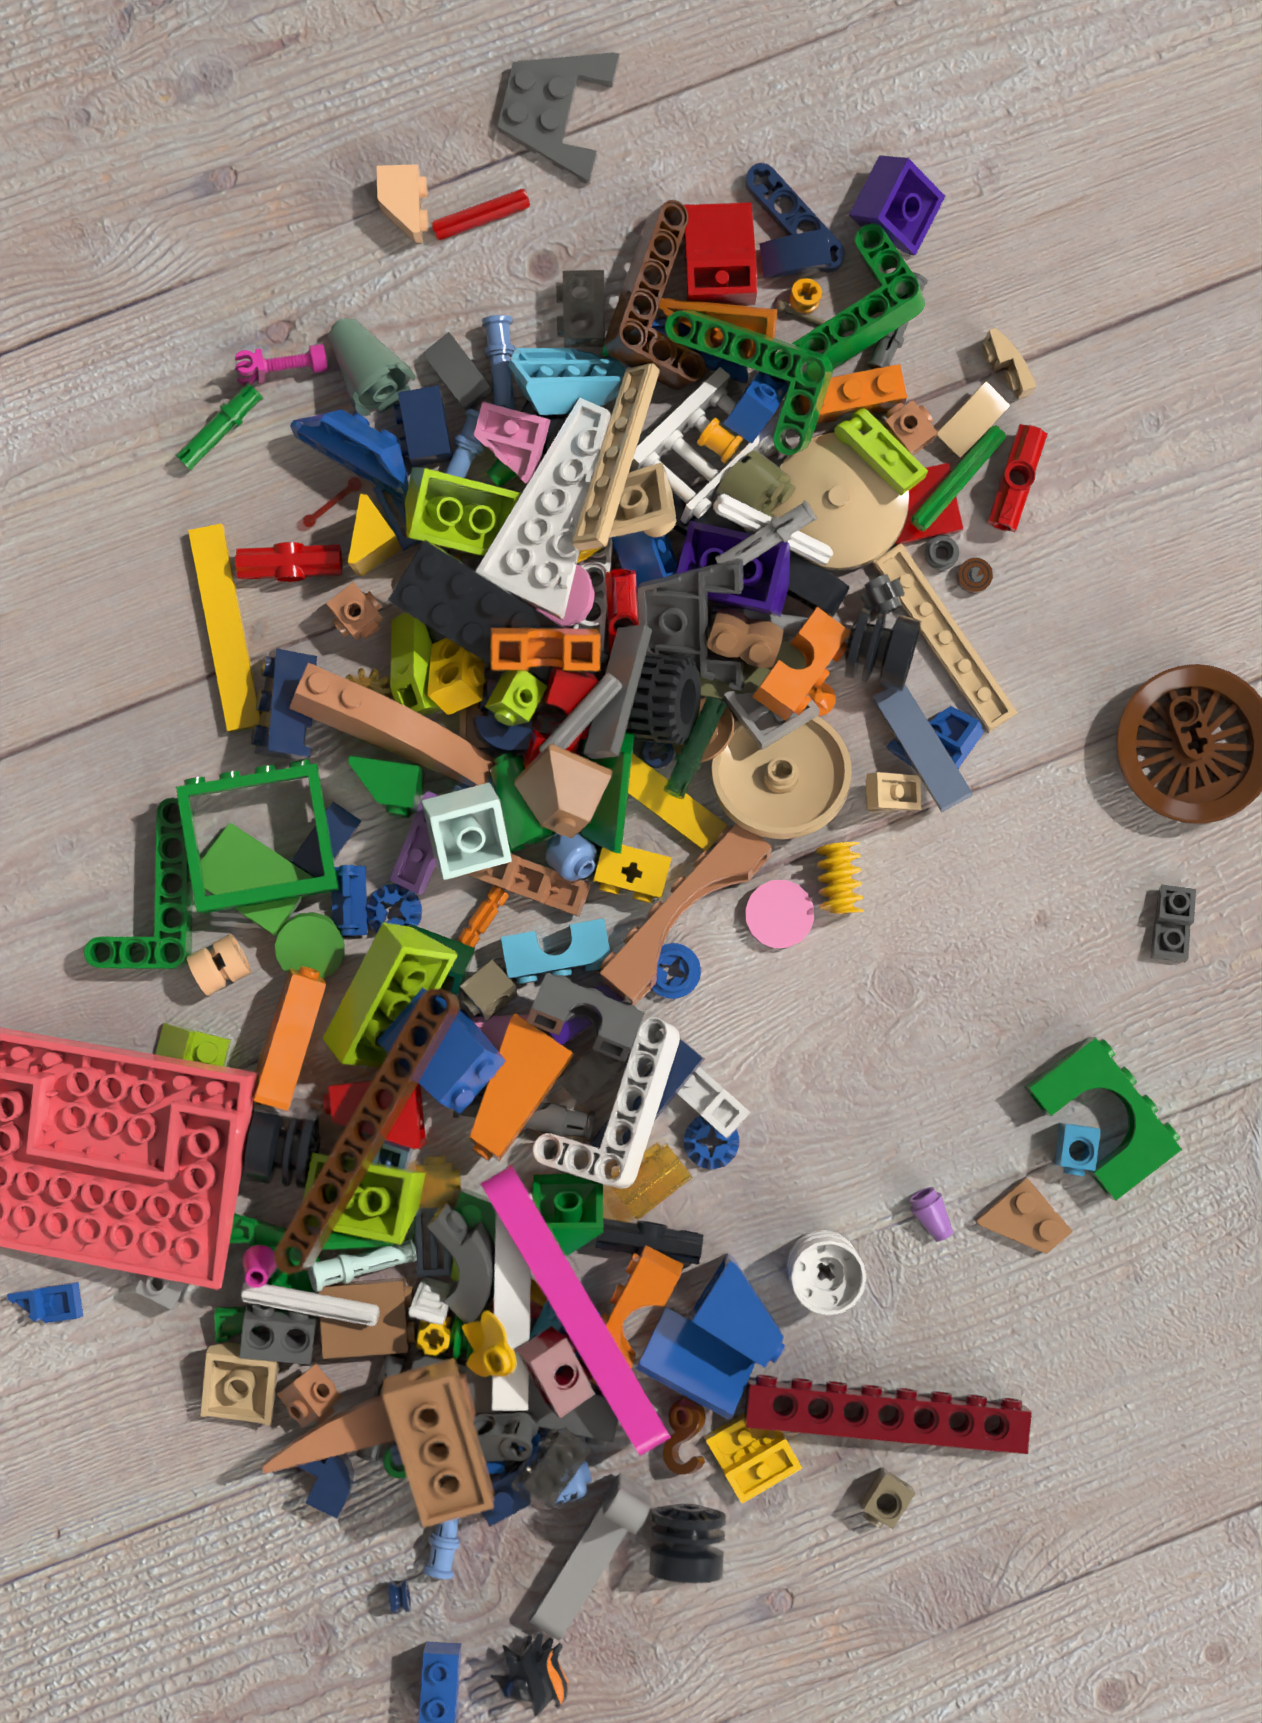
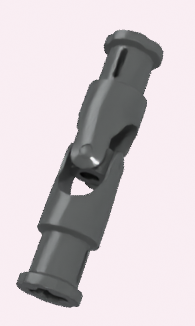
(547, 1119)

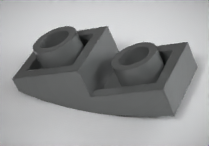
(457, 371)
(1172, 923)

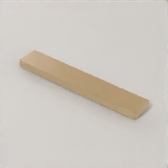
(615, 457)
(947, 640)

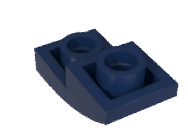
(795, 253)
(341, 828)

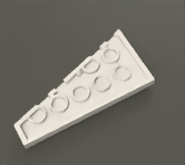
(535, 547)

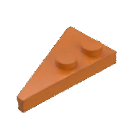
(752, 318)

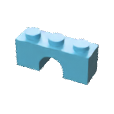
(526, 959)

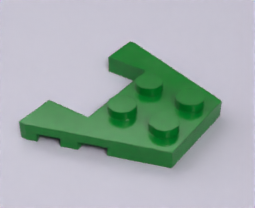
(256, 1232)

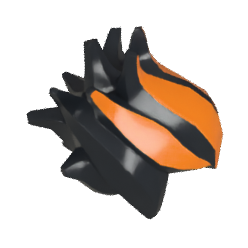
(534, 1674)

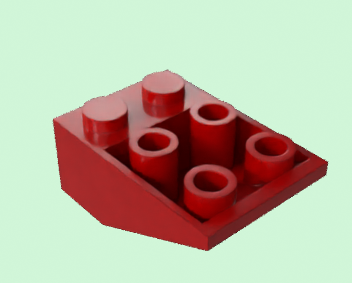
(720, 254)

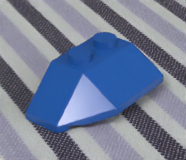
(357, 447)

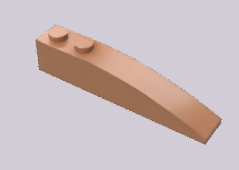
(389, 726)
(345, 1432)

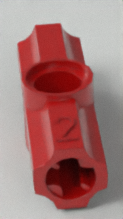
(1024, 459)
(289, 562)
(621, 600)

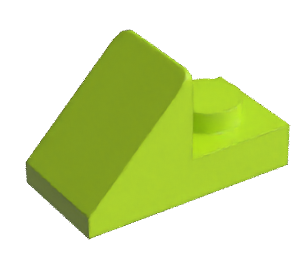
(193, 1045)

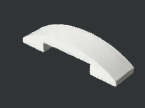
(710, 1100)

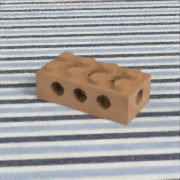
(425, 1462)

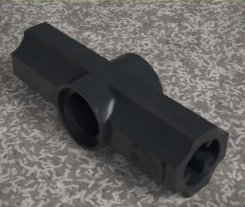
(632, 1238)

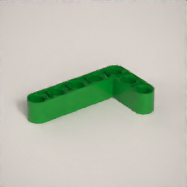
(858, 316)
(764, 361)
(164, 902)

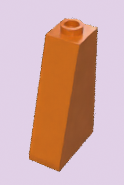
(288, 1037)
(517, 1088)

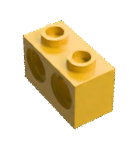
(454, 676)

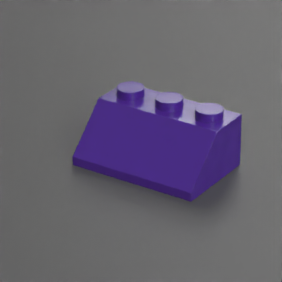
(763, 577)

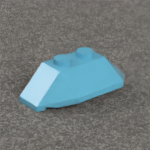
(559, 376)

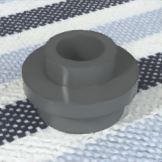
(941, 542)

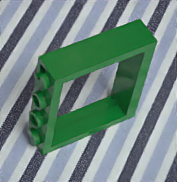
(260, 895)

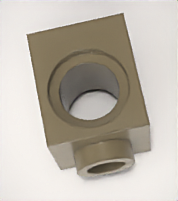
(488, 991)
(886, 1483)

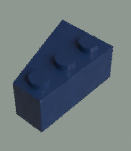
(281, 729)

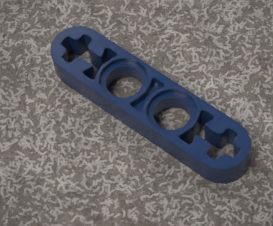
(799, 214)

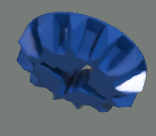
(391, 894)
(688, 964)
(699, 1153)

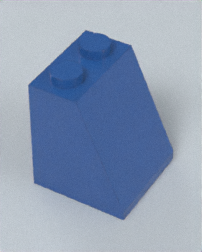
(461, 1062)
(737, 1315)

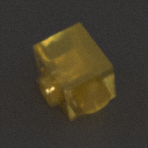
(439, 1182)

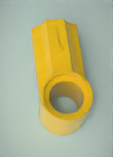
(434, 1337)

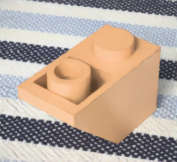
(400, 198)

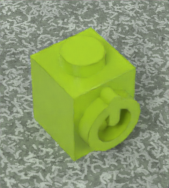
(515, 697)

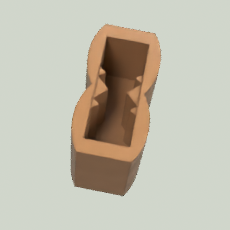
(751, 640)

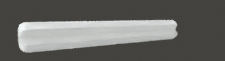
(756, 520)
(311, 1303)

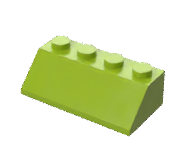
(388, 979)

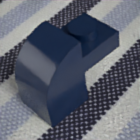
(498, 735)
(332, 1485)

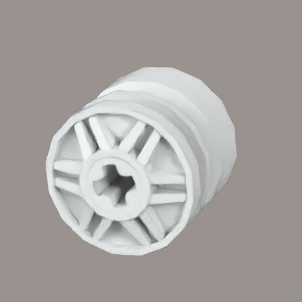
(821, 1291)

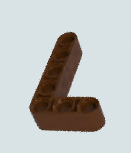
(647, 297)

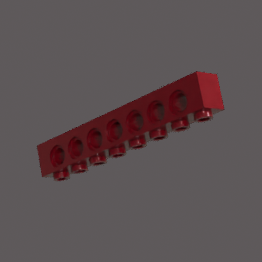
(1010, 1435)

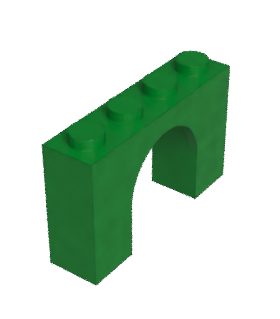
(1147, 1140)

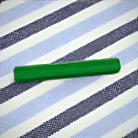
(958, 478)

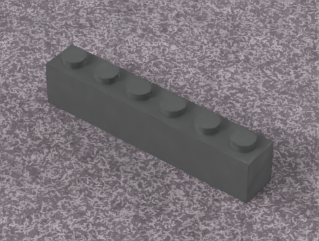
(590, 1419)

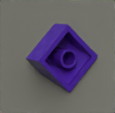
(898, 201)

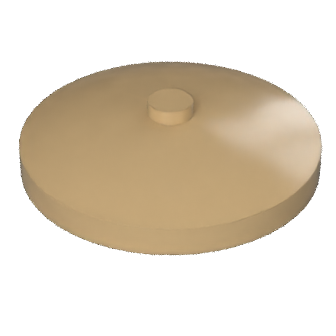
(852, 502)
(786, 786)

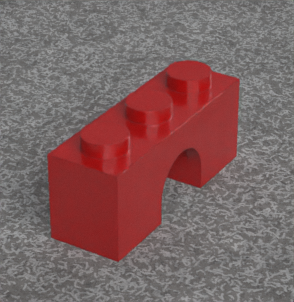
(564, 690)

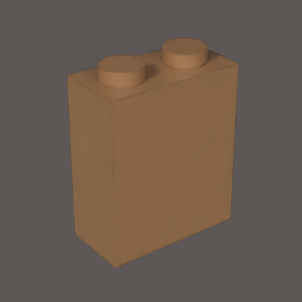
(390, 1334)

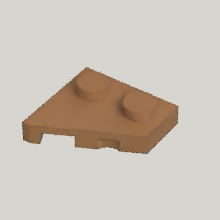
(1026, 1218)

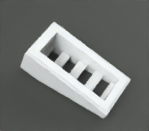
(430, 1302)

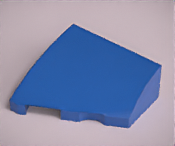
(956, 732)

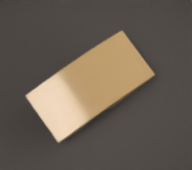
(1003, 355)
(973, 419)

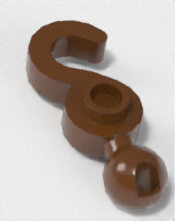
(686, 1419)

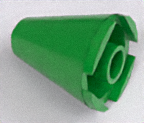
(518, 818)

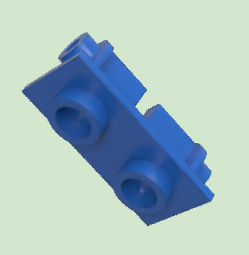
(350, 901)

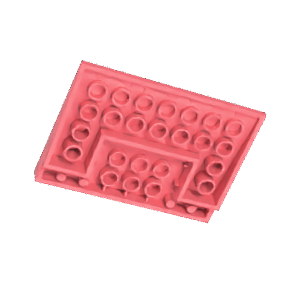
(120, 1156)

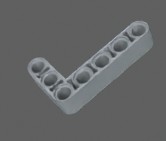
(619, 1511)

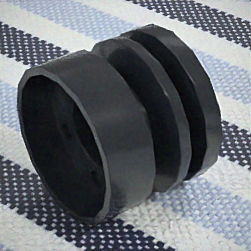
(882, 648)
(280, 1147)
(687, 1548)

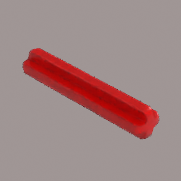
(480, 214)

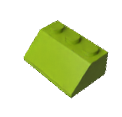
(455, 510)
(380, 1206)

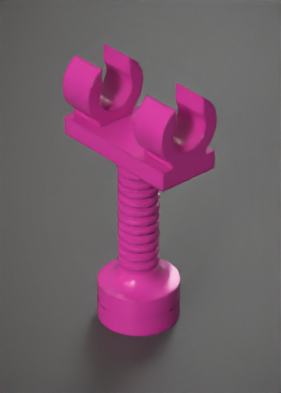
(314, 359)

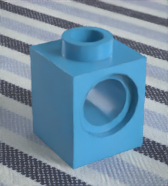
(1066, 1136)

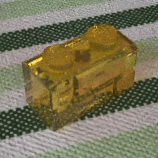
(657, 1179)

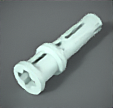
(346, 1266)

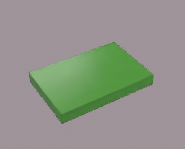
(244, 863)

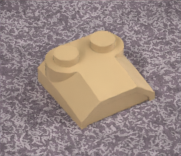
(645, 504)
(238, 1386)

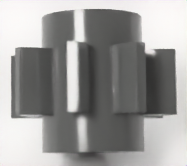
(883, 594)

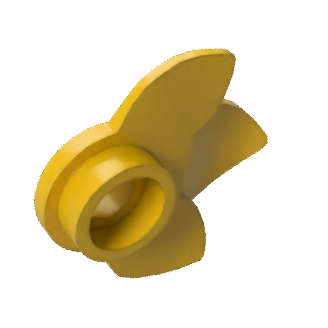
(490, 1347)

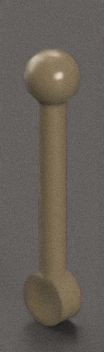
(783, 306)

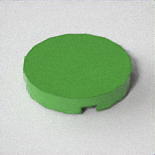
(310, 942)

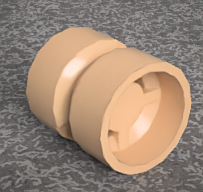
(207, 970)

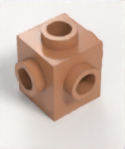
(918, 421)
(347, 604)
(310, 1397)

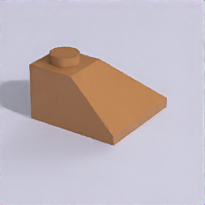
(562, 789)

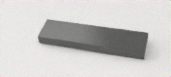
(626, 666)

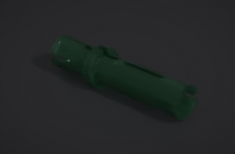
(689, 760)

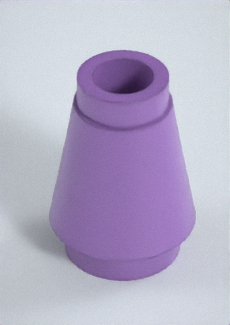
(932, 1213)

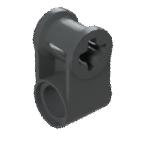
(502, 1438)

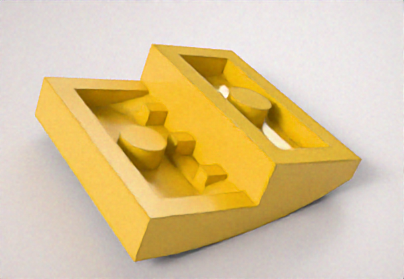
(752, 1457)

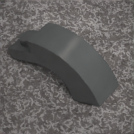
(475, 1258)

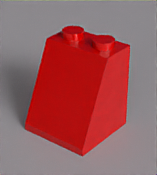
(409, 1127)

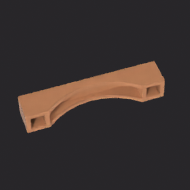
(731, 862)

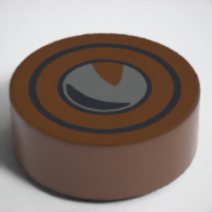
(974, 575)

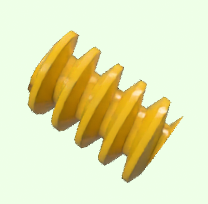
(839, 878)

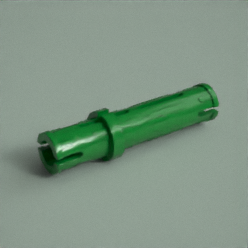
(224, 421)

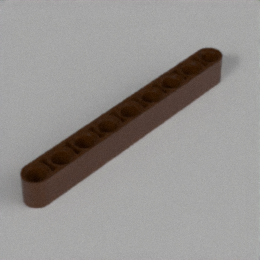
(352, 1140)

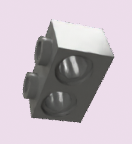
(277, 1343)

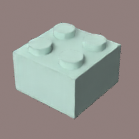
(466, 830)

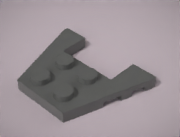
(541, 101)
(678, 617)

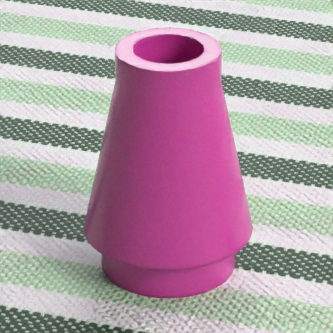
(258, 1265)

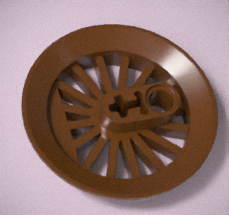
(1212, 800)

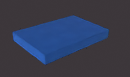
(696, 1364)

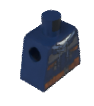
(505, 1498)

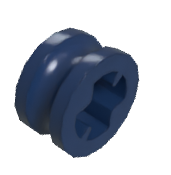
(657, 763)
(399, 1596)

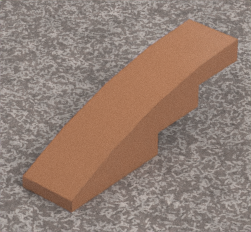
(537, 884)

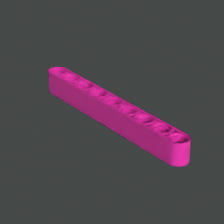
(575, 1310)

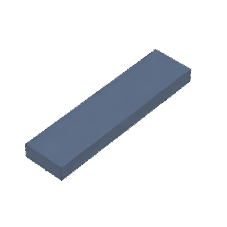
(922, 747)

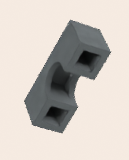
(562, 1000)

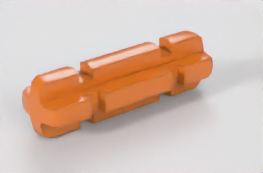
(483, 916)

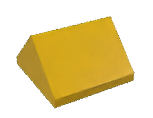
(371, 539)

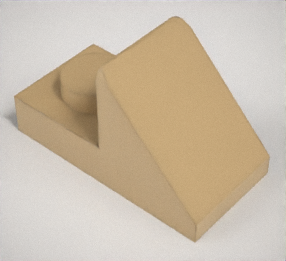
(892, 792)

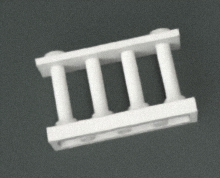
(670, 436)

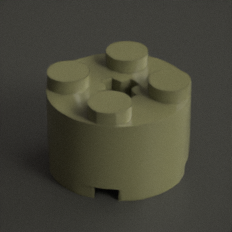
(757, 484)

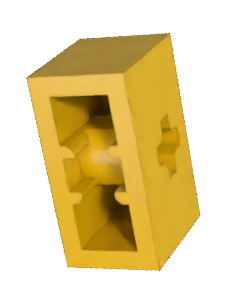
(651, 865)

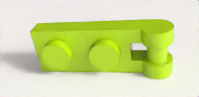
(881, 451)

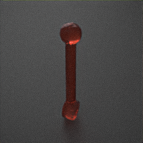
(354, 485)

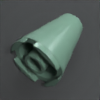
(368, 367)

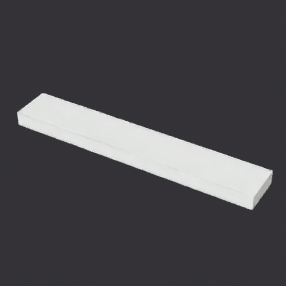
(513, 1311)

